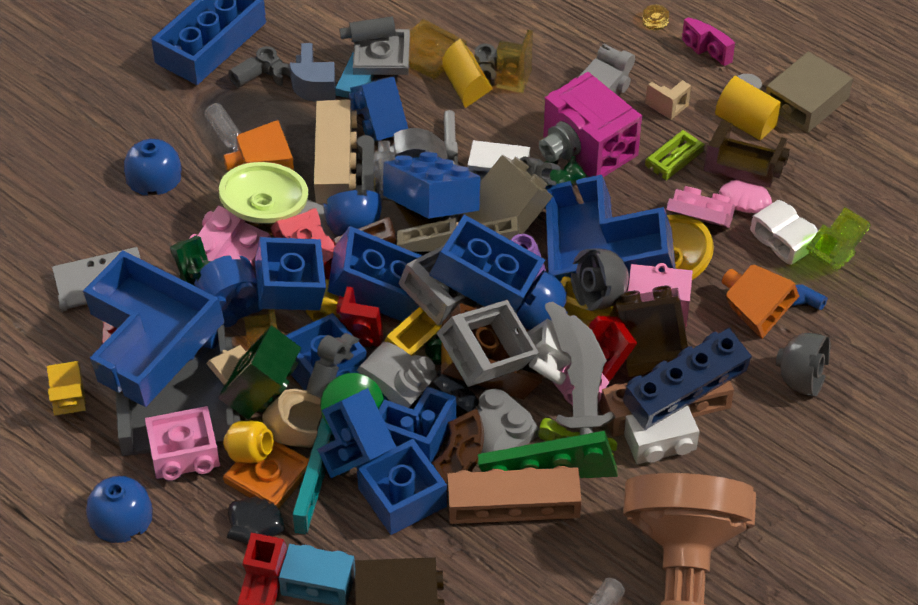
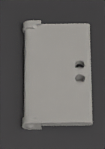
(76, 276)

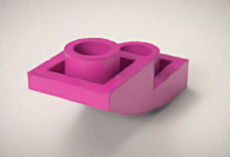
(705, 37)

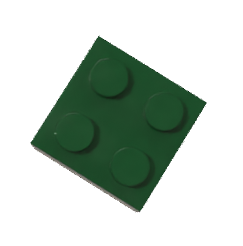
(261, 373)

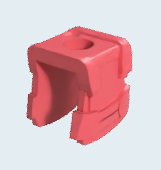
(304, 227)

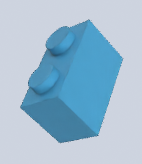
(317, 575)

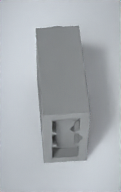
(427, 290)
(467, 352)

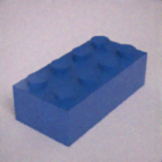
(206, 36)

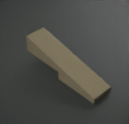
(435, 235)

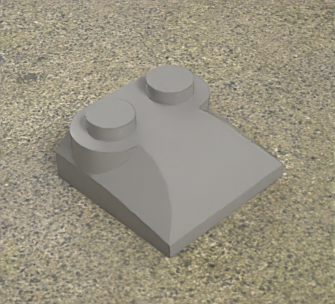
(398, 373)
(504, 422)

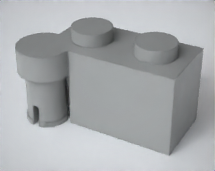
(612, 68)

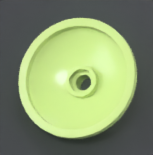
(263, 192)

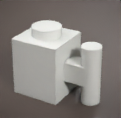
(550, 356)

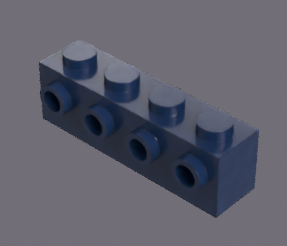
(686, 378)

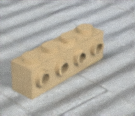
(334, 149)

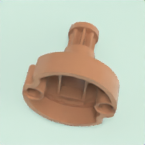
(689, 520)

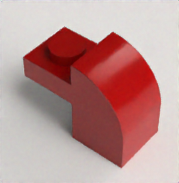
(262, 566)

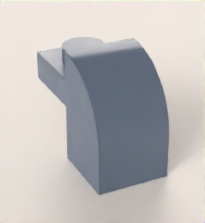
(312, 79)

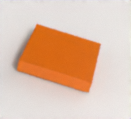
(270, 479)

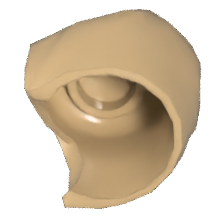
(294, 418)

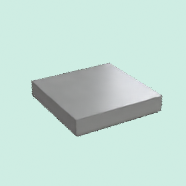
(383, 55)

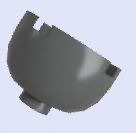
(599, 278)
(804, 362)

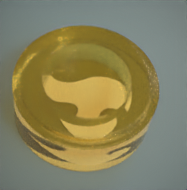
(655, 17)

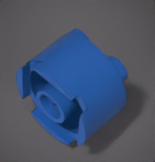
(233, 284)

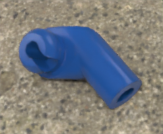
(810, 297)

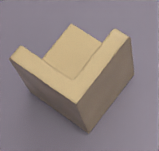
(668, 101)

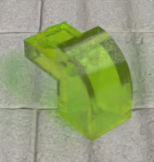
(837, 244)

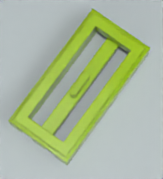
(679, 157)

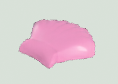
(746, 196)

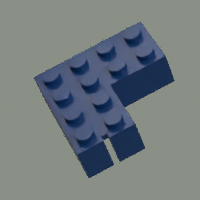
(573, 227)
(157, 325)

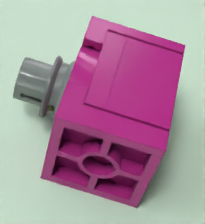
(590, 124)

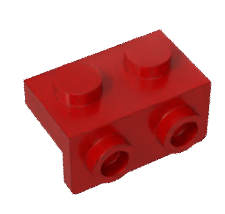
(360, 320)
(614, 341)

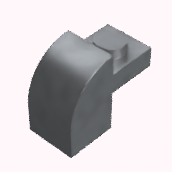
(416, 141)

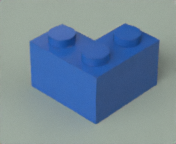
(381, 108)
(424, 424)
(357, 431)

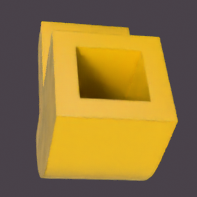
(66, 388)

